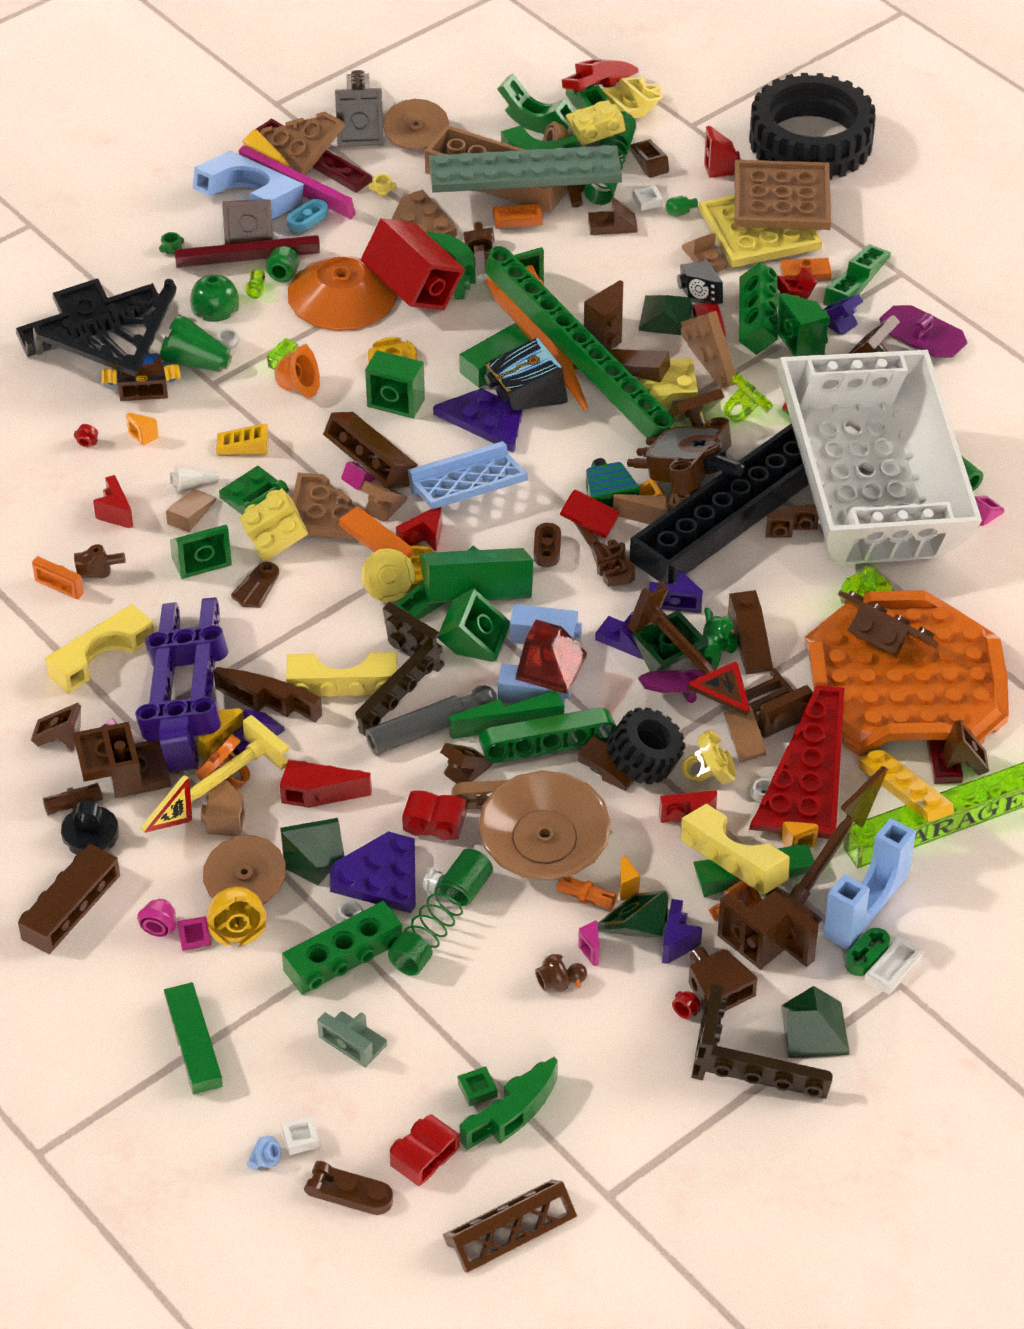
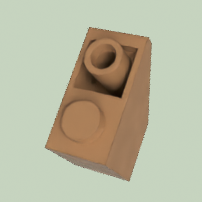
(223, 811)

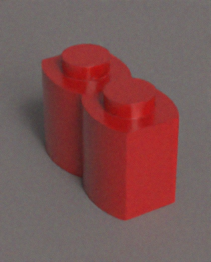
(434, 815)
(424, 1149)

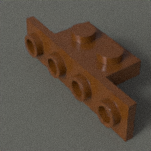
(881, 629)

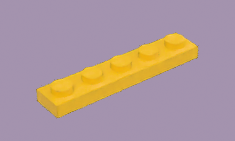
(907, 786)

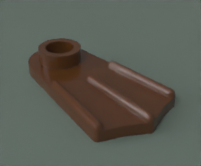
(256, 586)

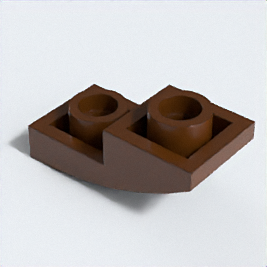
(783, 522)

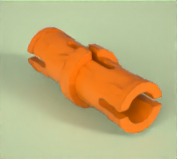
(587, 892)

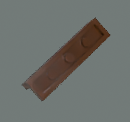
(506, 1213)

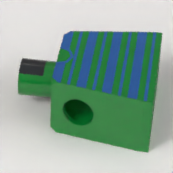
(606, 479)

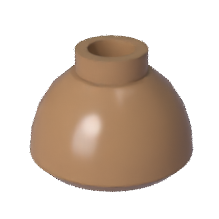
(555, 131)

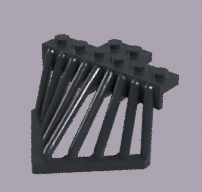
(89, 312)

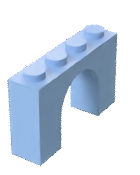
(238, 171)
(521, 621)
(856, 904)

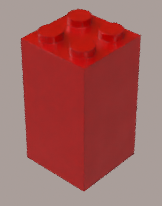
(412, 264)

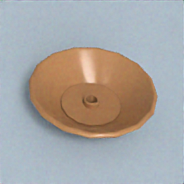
(544, 806)

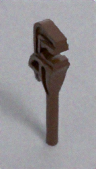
(609, 559)

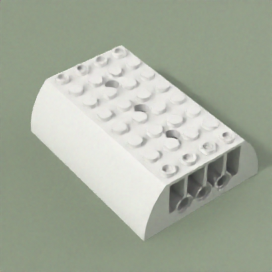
(918, 486)

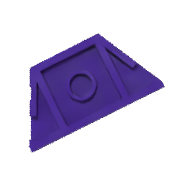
(483, 416)

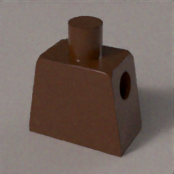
(721, 970)

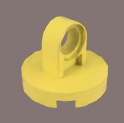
(387, 575)
(712, 759)

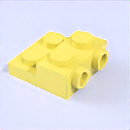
(596, 122)
(273, 524)

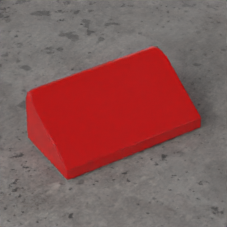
(590, 513)

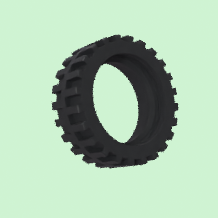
(813, 97)

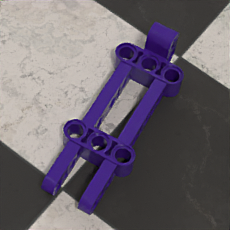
(180, 720)

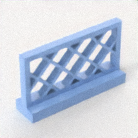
(458, 469)

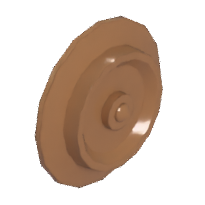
(414, 123)
(245, 863)

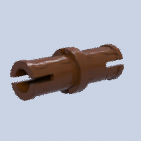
(71, 798)

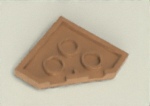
(304, 140)
(421, 210)
(709, 345)
(321, 506)

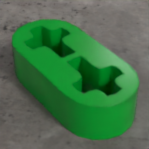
(862, 948)

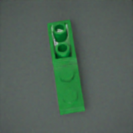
(520, 1104)

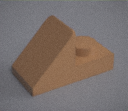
(704, 249)
(382, 500)

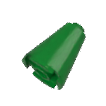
(193, 347)

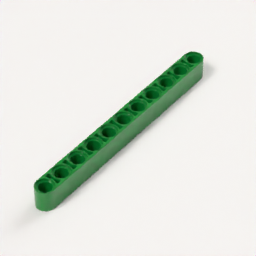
(577, 343)

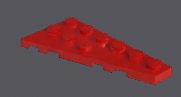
(809, 772)

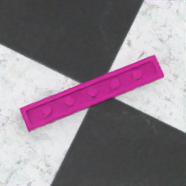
(312, 189)

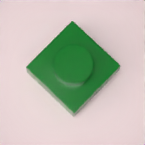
(477, 1086)

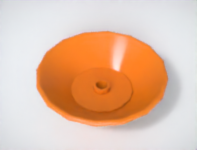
(340, 294)

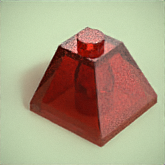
(550, 658)

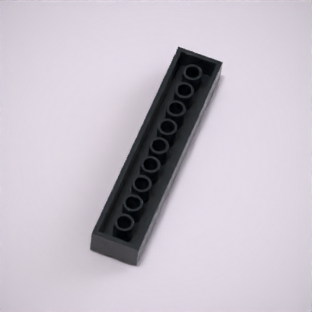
(721, 510)

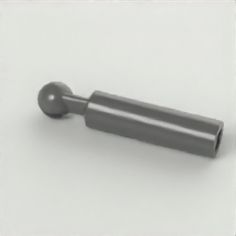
(424, 720)

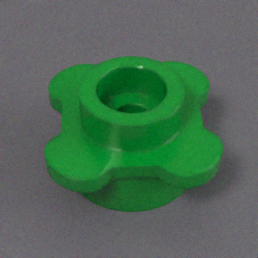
(170, 242)

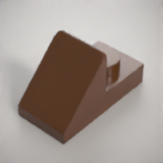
(613, 222)
(58, 726)
(964, 747)
(464, 763)

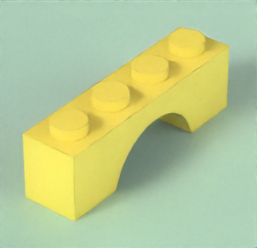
(122, 631)
(361, 680)
(756, 865)

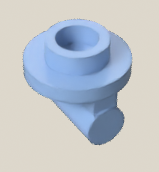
(265, 1153)

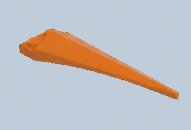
(532, 332)

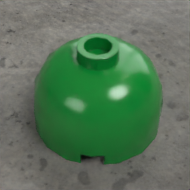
(214, 298)

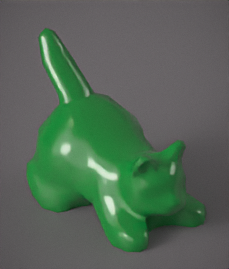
(719, 638)

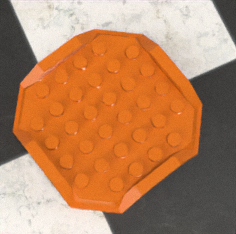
(920, 688)

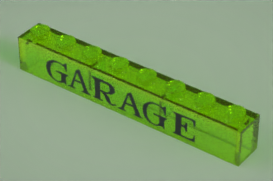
(972, 805)

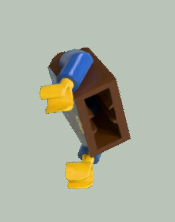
(149, 382)

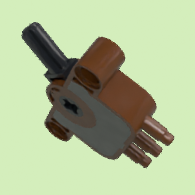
(688, 454)

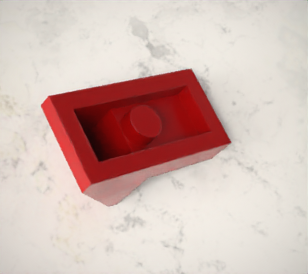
(114, 505)
(421, 528)
(676, 806)

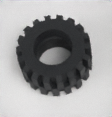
(646, 745)

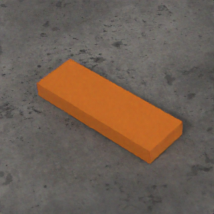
(372, 533)

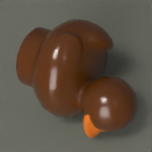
(556, 976)

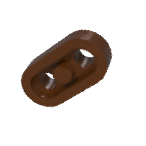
(547, 544)

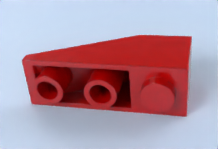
(318, 784)

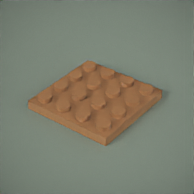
(782, 195)

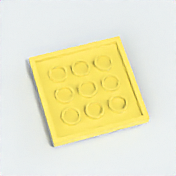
(753, 245)

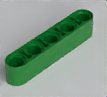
(535, 739)

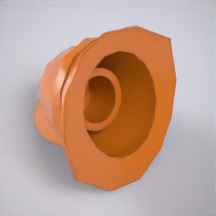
(298, 372)

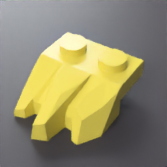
(634, 96)
(677, 383)

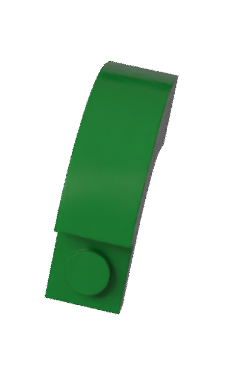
(530, 112)
(520, 138)
(463, 256)

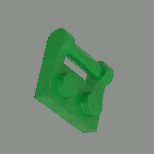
(250, 489)

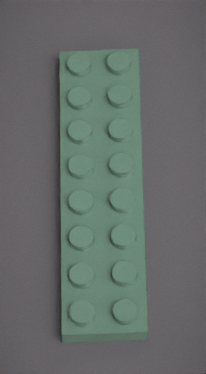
(525, 168)

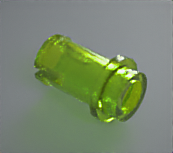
(255, 287)

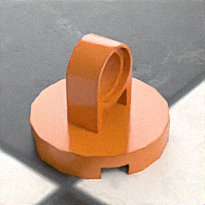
(220, 757)

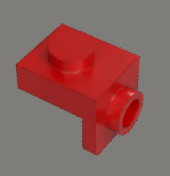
(800, 286)

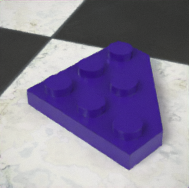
(379, 872)

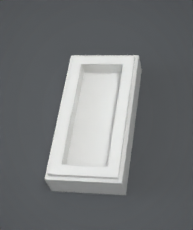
(893, 965)

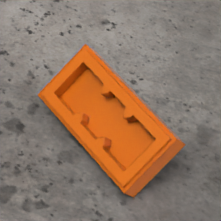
(517, 216)
(818, 267)
(57, 577)

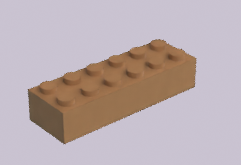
(457, 141)

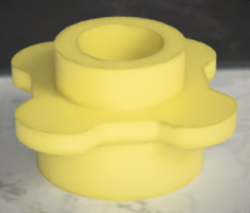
(382, 184)

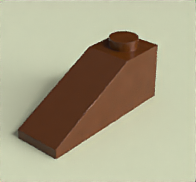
(750, 631)

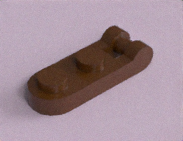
(349, 1189)

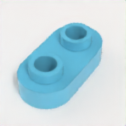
(307, 215)

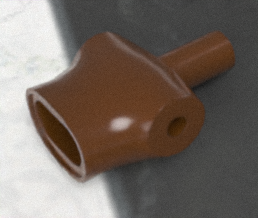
(479, 236)
(95, 562)

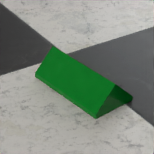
(492, 572)

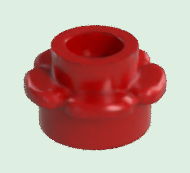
(86, 435)
(686, 1004)

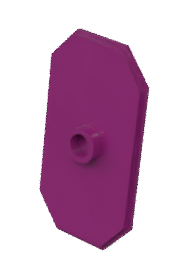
(926, 331)
(671, 682)

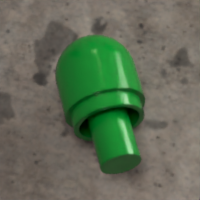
(680, 205)

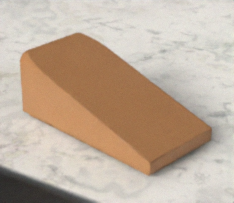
(640, 507)
(189, 509)

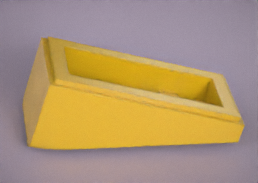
(258, 143)
(251, 440)

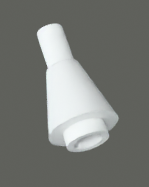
(187, 478)

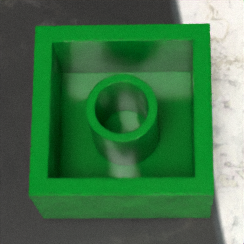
(395, 384)

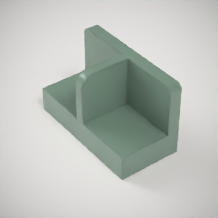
(351, 1036)

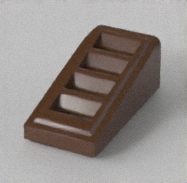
(650, 158)

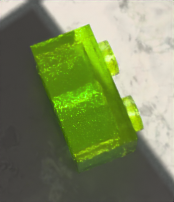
(285, 347)

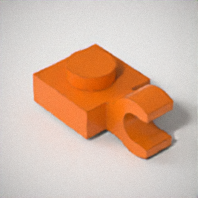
(742, 892)

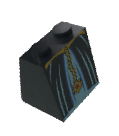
(527, 377)

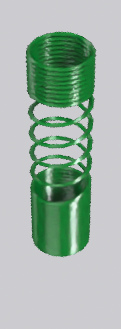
(623, 142)
(460, 887)

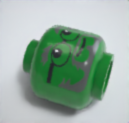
(282, 264)

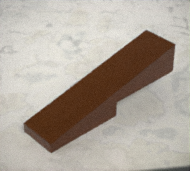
(642, 363)

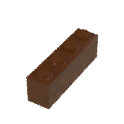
(369, 449)
(68, 898)

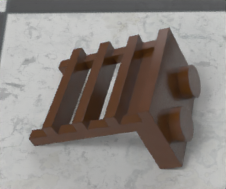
(779, 708)

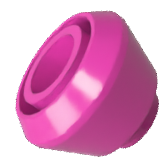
(157, 918)

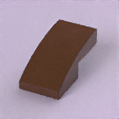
(596, 756)

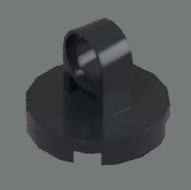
(89, 825)

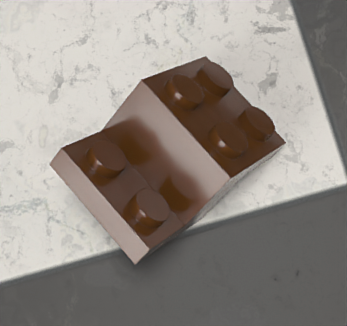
(113, 754)
(767, 929)

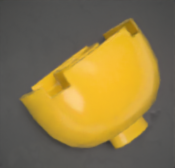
(236, 916)

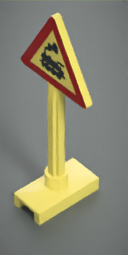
(177, 807)

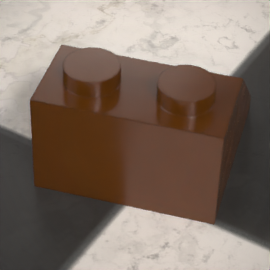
(604, 315)

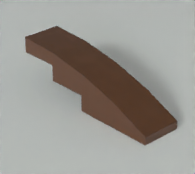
(261, 691)

